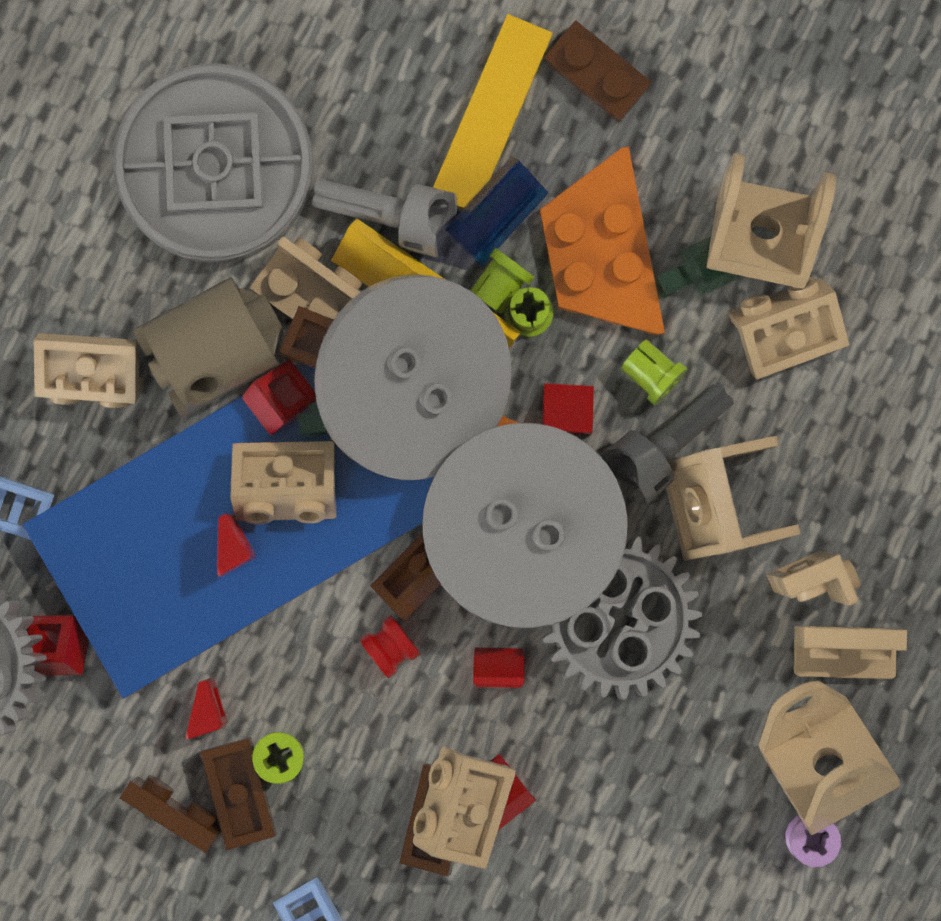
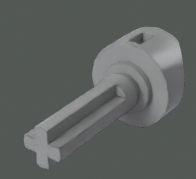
(417, 217)

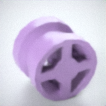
(798, 837)

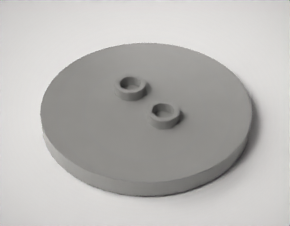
(213, 163)
(411, 375)
(524, 525)

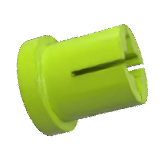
(500, 281)
(519, 321)
(653, 371)
(264, 749)

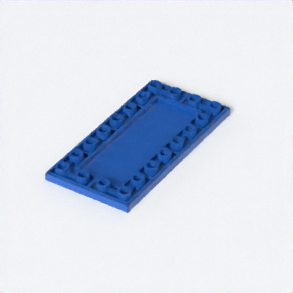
(143, 545)

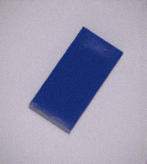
(497, 210)

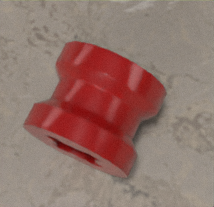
(389, 646)

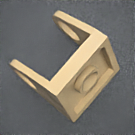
(792, 217)
(705, 506)
(819, 728)

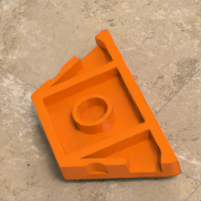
(602, 248)

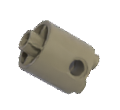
(211, 344)

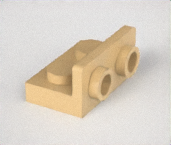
(298, 279)
(789, 327)
(87, 369)
(283, 481)
(815, 576)
(847, 651)
(462, 808)

